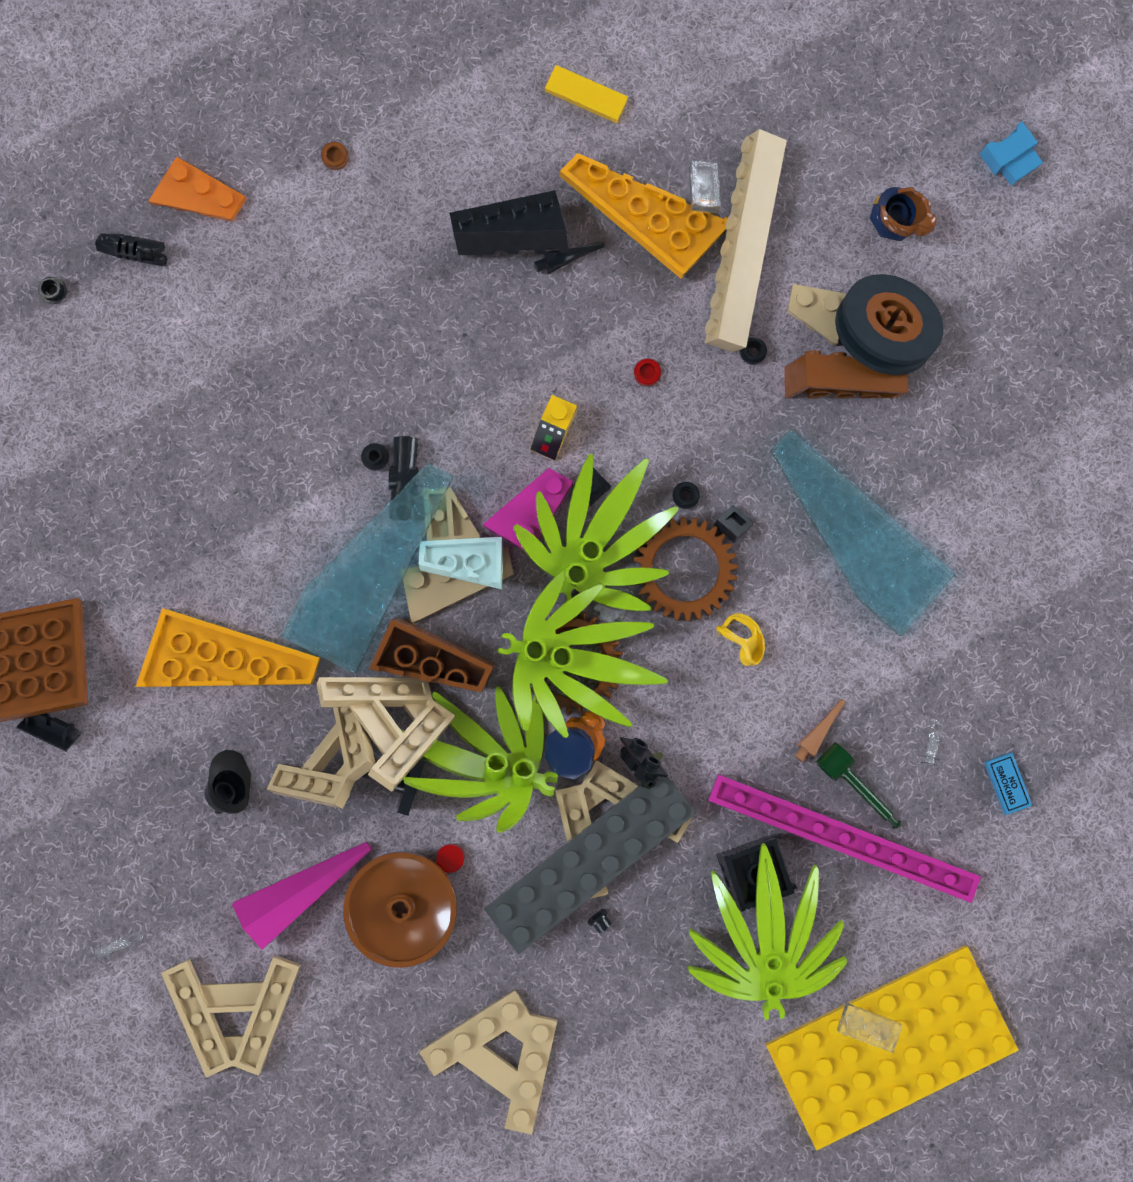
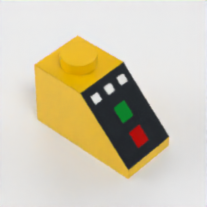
(553, 427)

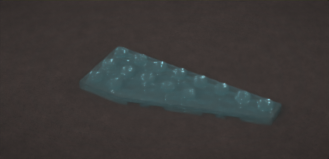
(875, 554)
(353, 592)

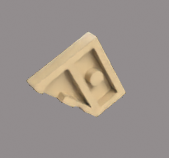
(816, 309)
(451, 521)

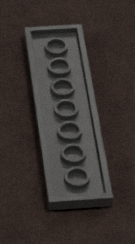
(588, 862)

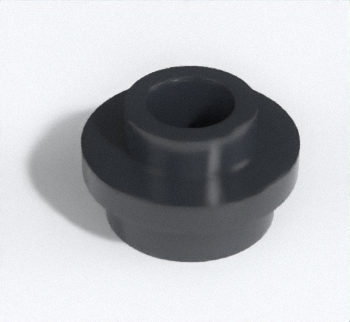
(46, 284)
(759, 345)
(378, 464)
(692, 489)

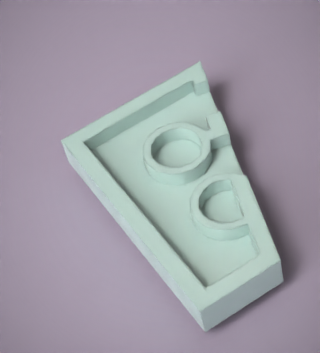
(465, 559)

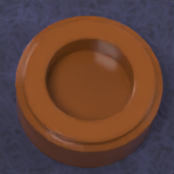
(334, 155)

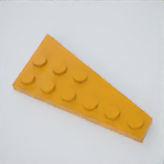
(647, 213)
(206, 654)

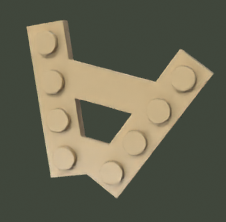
(368, 700)
(598, 785)
(323, 788)
(199, 1002)
(467, 1046)

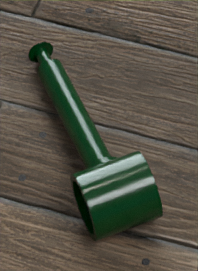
(837, 763)

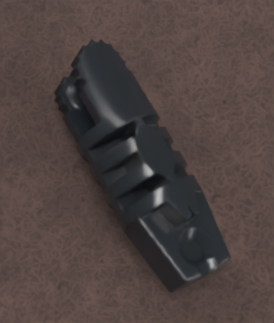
(132, 248)

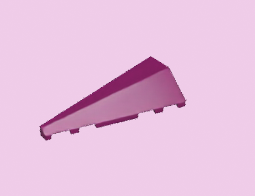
(278, 905)

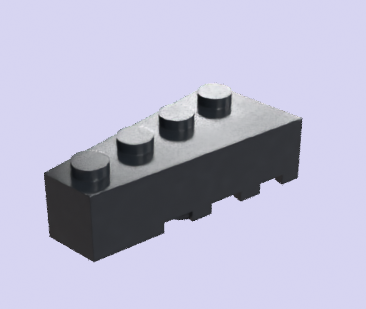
(511, 226)

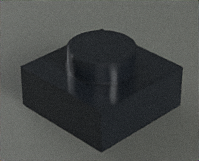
(598, 488)
(733, 523)

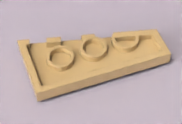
(433, 592)

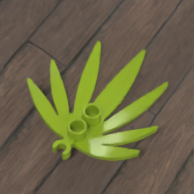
(584, 557)
(548, 654)
(503, 773)
(772, 970)

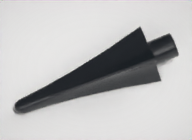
(554, 260)

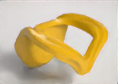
(752, 648)

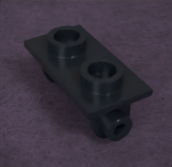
(50, 730)
(641, 761)

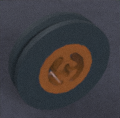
(909, 339)

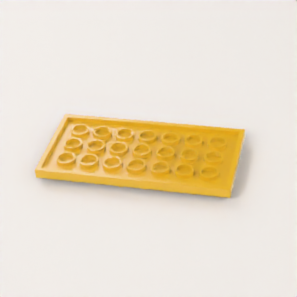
(945, 1036)

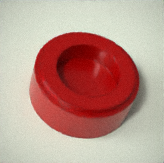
(647, 372)
(450, 858)

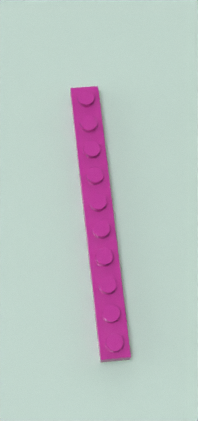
(844, 838)

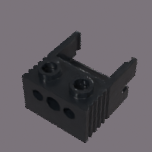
(741, 868)

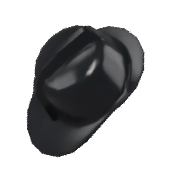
(228, 783)

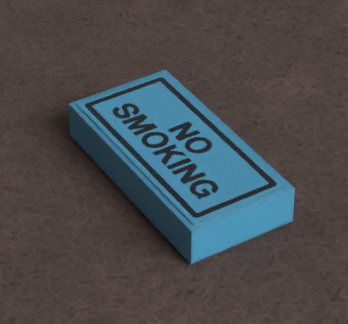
(1008, 783)

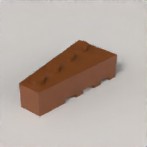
(841, 375)
(428, 657)

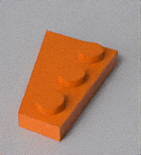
(195, 191)

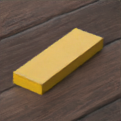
(586, 94)

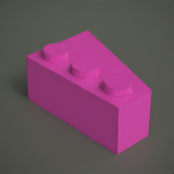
(522, 507)

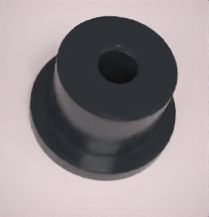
(600, 921)

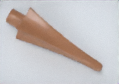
(812, 741)

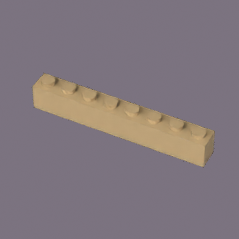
(745, 241)

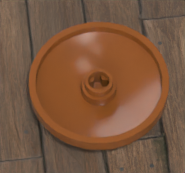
(400, 909)

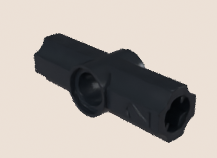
(403, 464)

